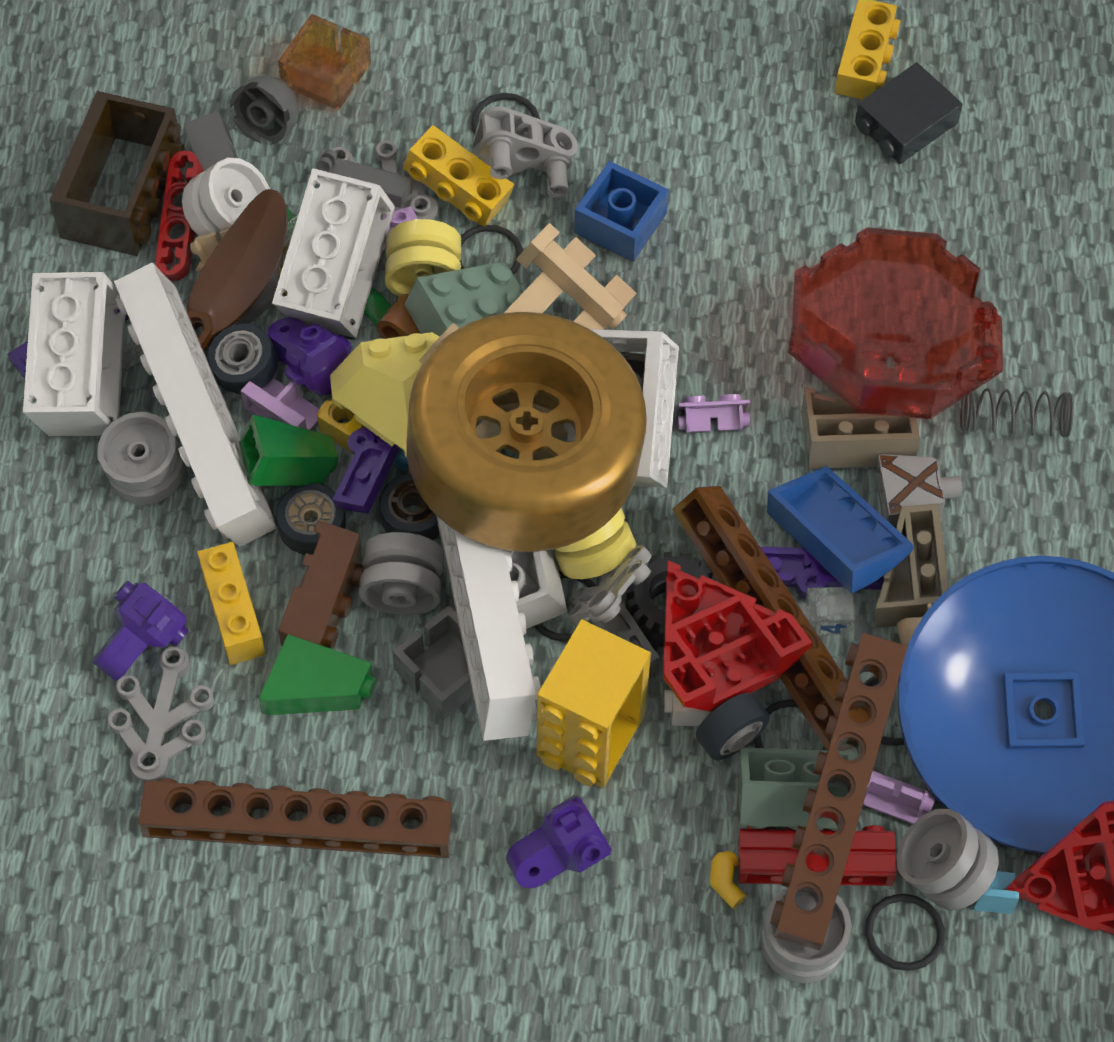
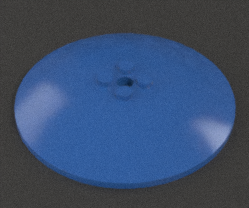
(971, 687)

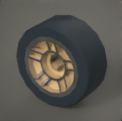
(298, 507)

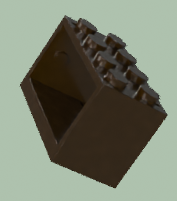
(107, 120)

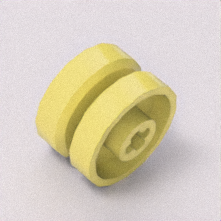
(419, 250)
(599, 551)

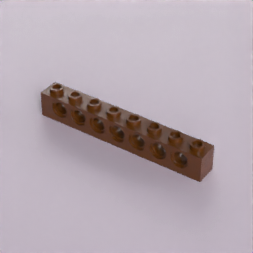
(742, 565)
(885, 661)
(313, 832)

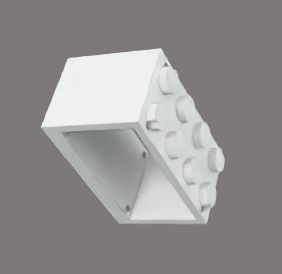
(334, 252)
(74, 354)
(658, 395)

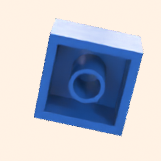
(621, 211)

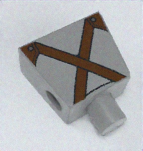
(912, 482)

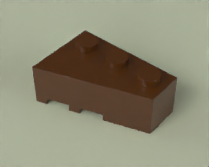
(325, 587)

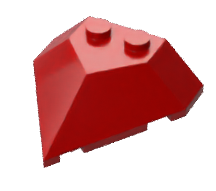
(723, 641)
(1076, 874)

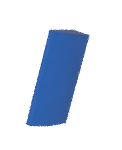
(838, 528)

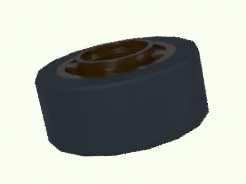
(394, 501)

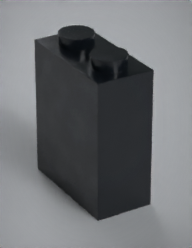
(908, 113)

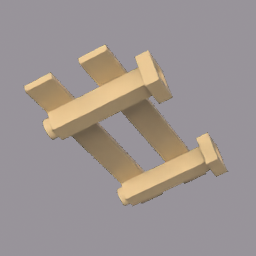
(561, 272)

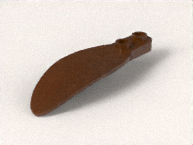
(239, 266)

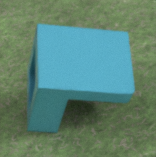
(996, 898)

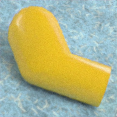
(721, 878)

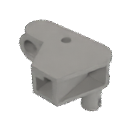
(518, 141)

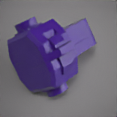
(308, 352)
(143, 621)
(563, 842)

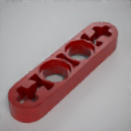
(175, 215)

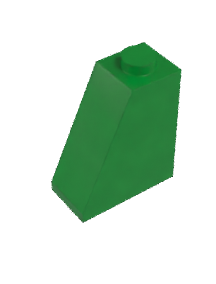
(285, 454)
(315, 680)

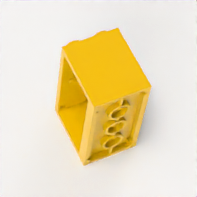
(592, 704)

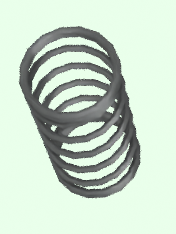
(968, 410)

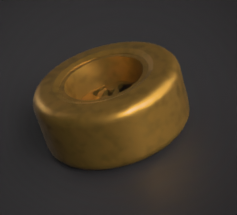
(525, 362)

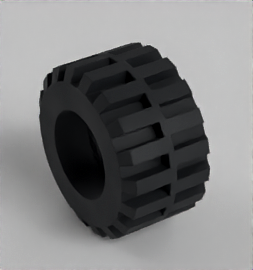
(639, 597)

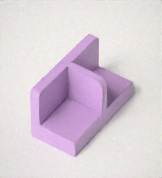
(280, 404)

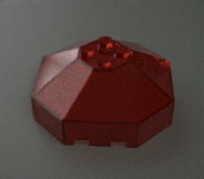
(897, 300)

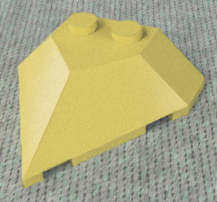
(378, 383)

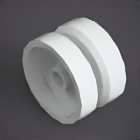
(221, 194)

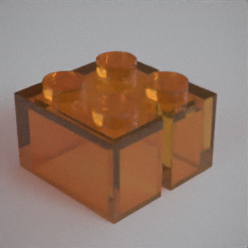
(318, 68)

